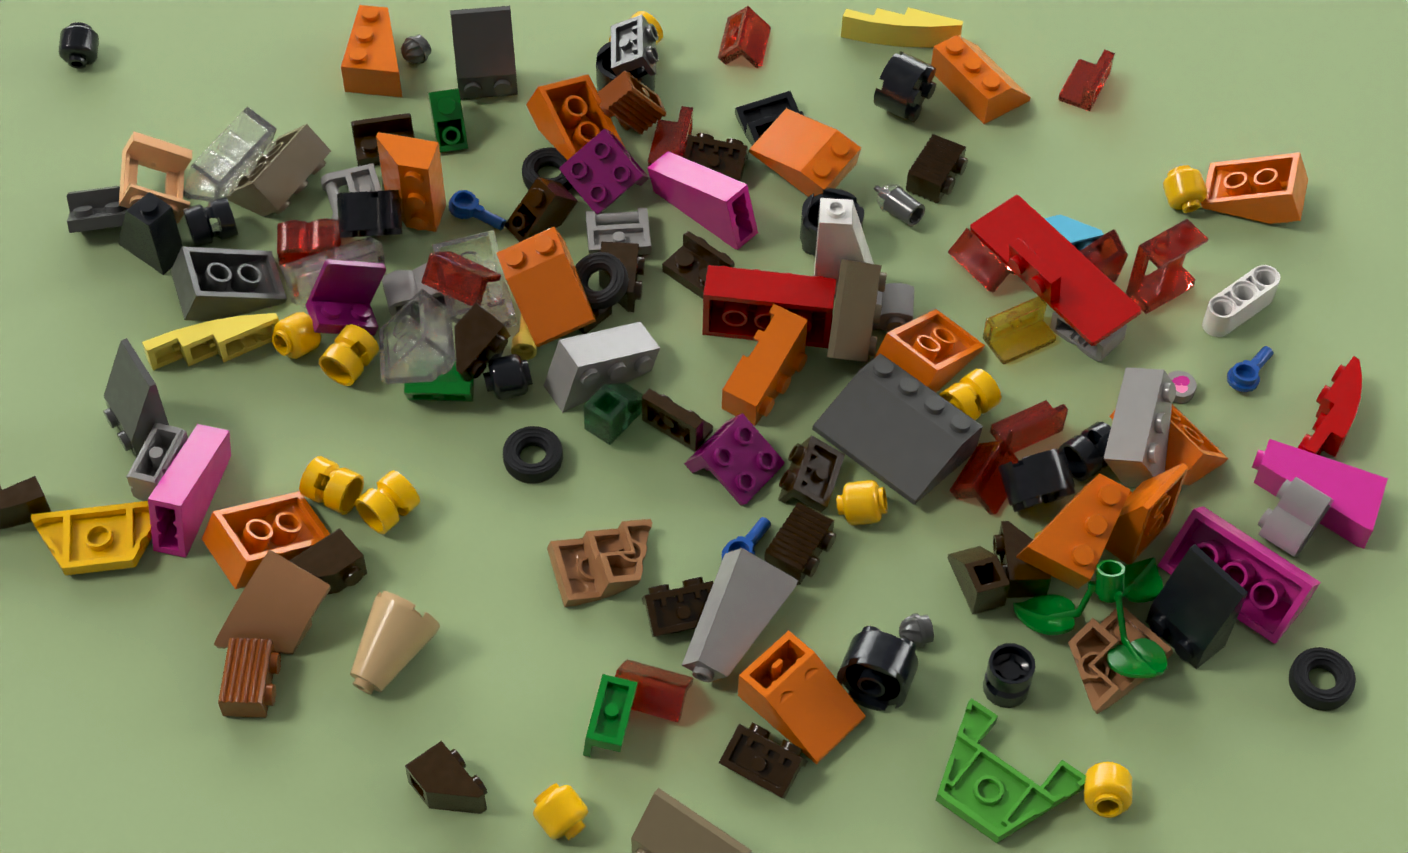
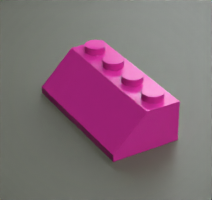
(1274, 585)

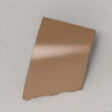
(600, 562)
(275, 605)
(1090, 654)

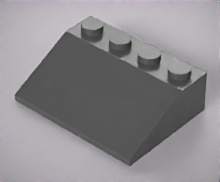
(898, 429)

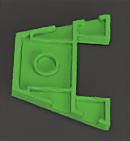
(990, 791)

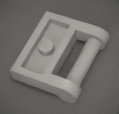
(357, 180)
(618, 227)

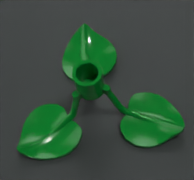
(1137, 582)

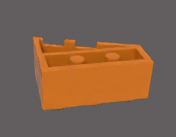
(370, 55)
(768, 367)

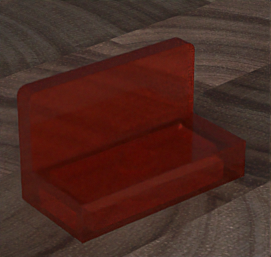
(744, 36)
(1087, 81)
(672, 135)
(979, 261)
(458, 277)
(1030, 425)
(982, 477)
(658, 690)

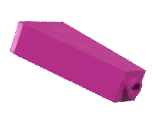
(706, 197)
(187, 490)
(1354, 490)

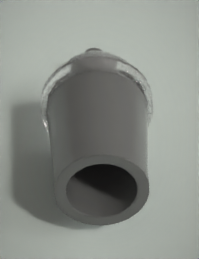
(899, 203)

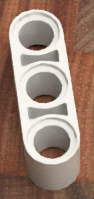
(1241, 301)

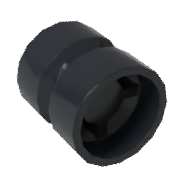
(199, 224)
(1087, 451)
(1009, 675)

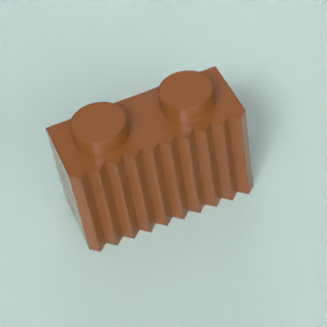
(631, 103)
(248, 678)

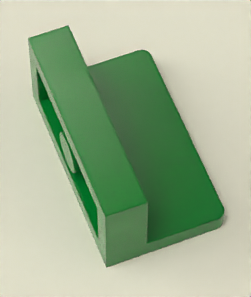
(444, 388)
(610, 714)

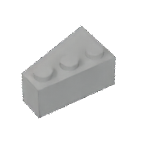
(596, 359)
(1140, 426)

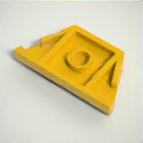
(96, 536)

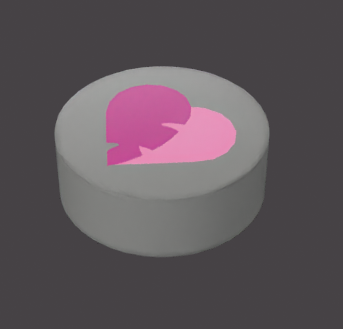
(1184, 384)

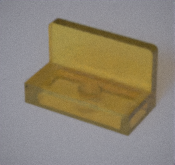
(1018, 330)

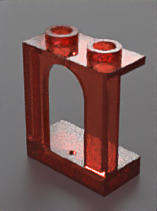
(1167, 254)

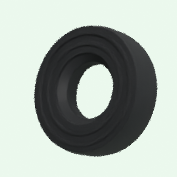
(542, 158)
(618, 284)
(538, 471)
(1313, 696)

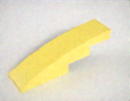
(895, 29)
(224, 336)

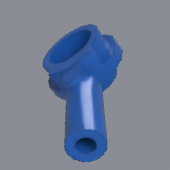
(466, 205)
(1245, 374)
(750, 540)

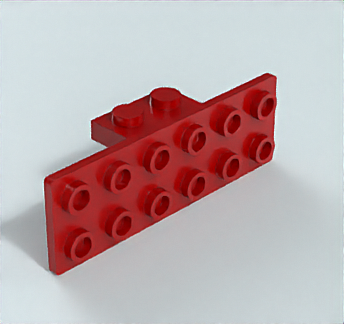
(1055, 270)

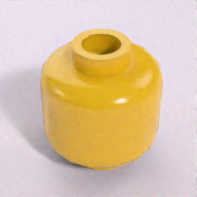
(1185, 188)
(295, 336)
(862, 502)
(1108, 789)
(560, 812)

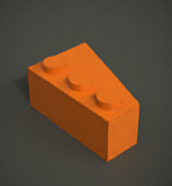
(1078, 534)

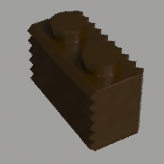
(935, 168)
(800, 542)

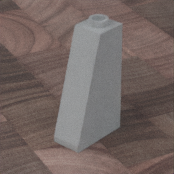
(736, 612)

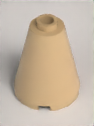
(390, 641)

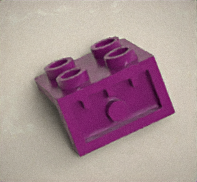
(603, 171)
(344, 296)
(737, 458)

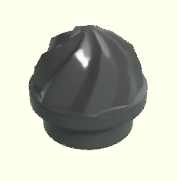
(415, 49)
(917, 629)

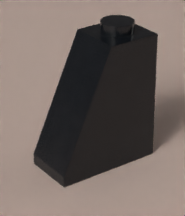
(151, 233)

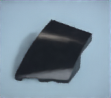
(759, 115)

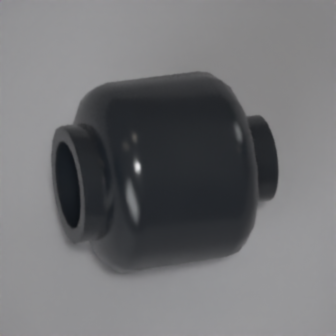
(78, 45)
(508, 376)

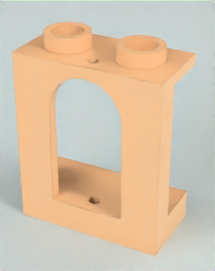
(157, 156)

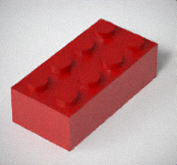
(740, 302)

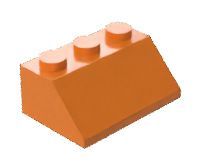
(976, 79)
(415, 171)
(1190, 447)

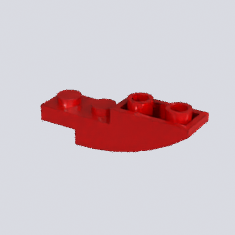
(1336, 410)

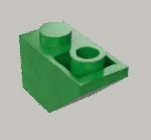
(448, 119)

